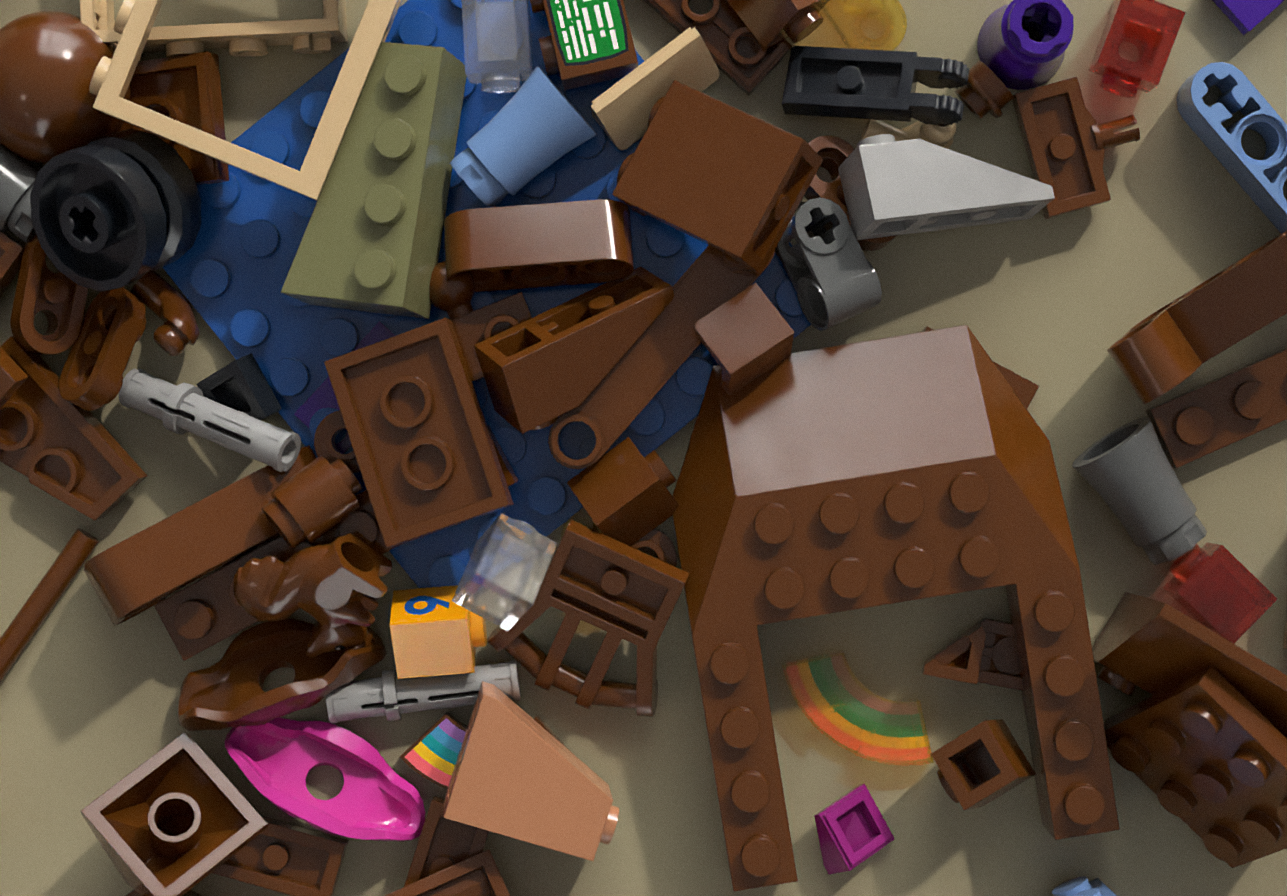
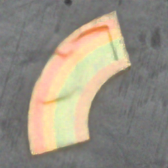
(855, 716)

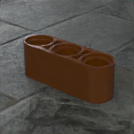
(540, 244)

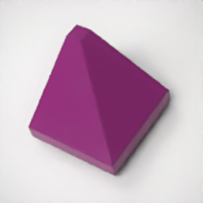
(851, 831)

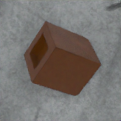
(745, 337)

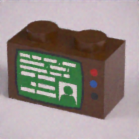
(586, 41)

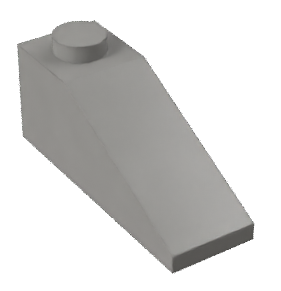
(927, 188)

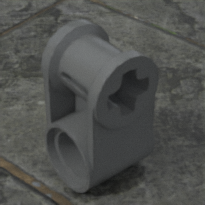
(828, 269)

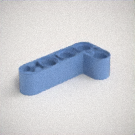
(1262, 178)

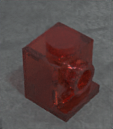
(1151, 29)

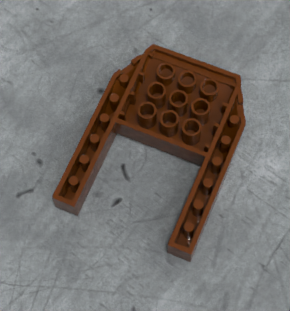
(865, 487)

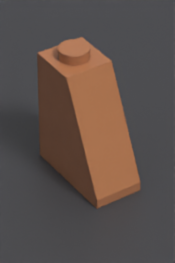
(526, 782)

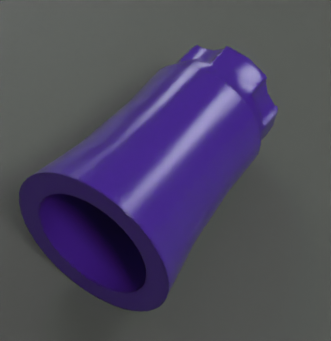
(1010, 51)

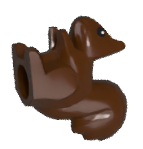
(326, 581)

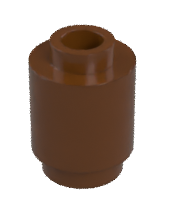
(313, 501)

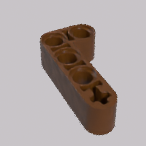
(1204, 321)
(187, 544)

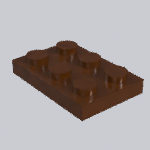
(418, 433)

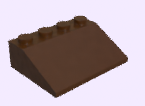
(1159, 646)

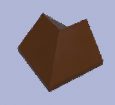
(172, 820)

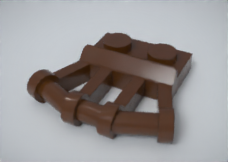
(610, 589)

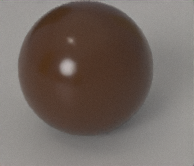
(46, 85)

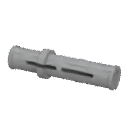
(187, 410)
(395, 696)

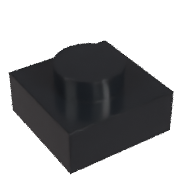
(242, 388)

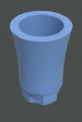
(521, 140)

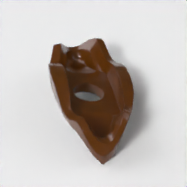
(232, 688)

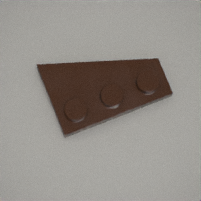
(62, 444)

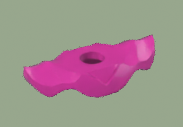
(373, 800)

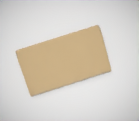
(627, 104)

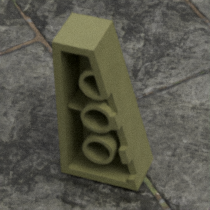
(387, 189)

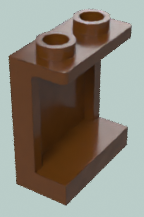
(717, 175)

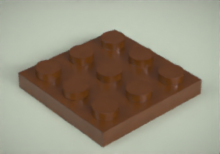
(1209, 764)

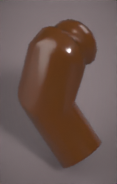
(172, 308)

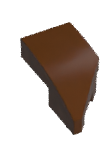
(979, 655)

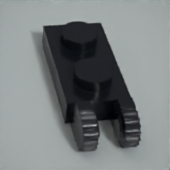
(871, 85)

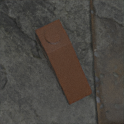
(567, 351)

